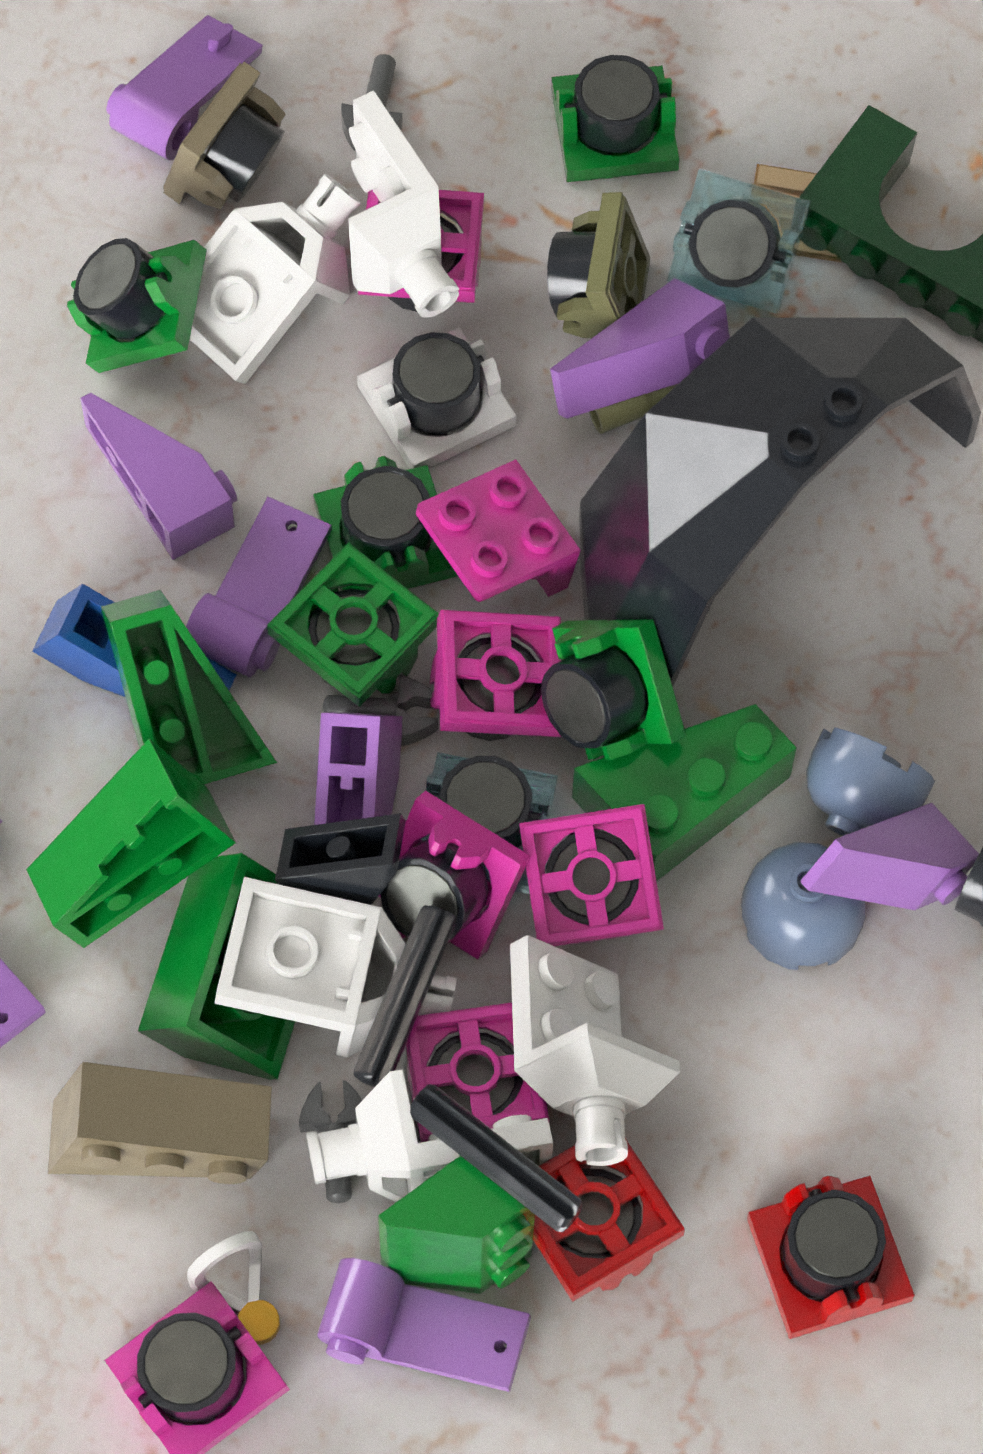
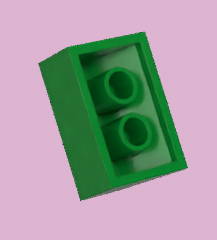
(183, 994)
(457, 1232)

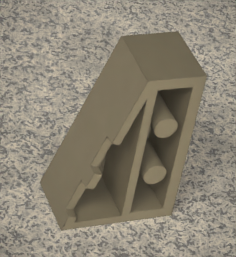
(158, 1125)

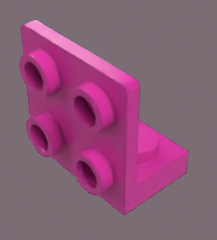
(500, 533)

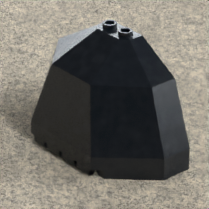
(736, 449)

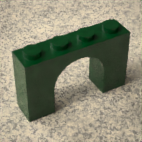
(850, 224)

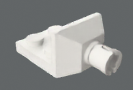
(400, 237)
(266, 271)
(315, 961)
(574, 1047)
(387, 1147)

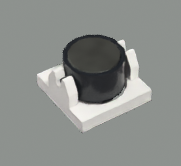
(437, 390)

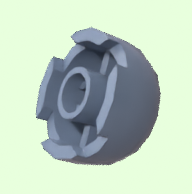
(860, 783)
(788, 920)

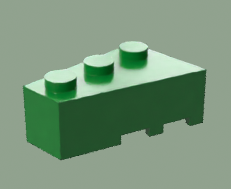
(177, 692)
(693, 784)
(128, 846)

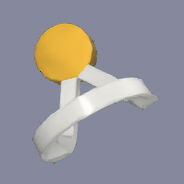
(257, 1315)

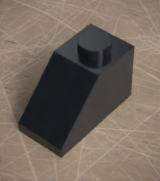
(342, 857)

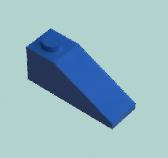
(80, 644)

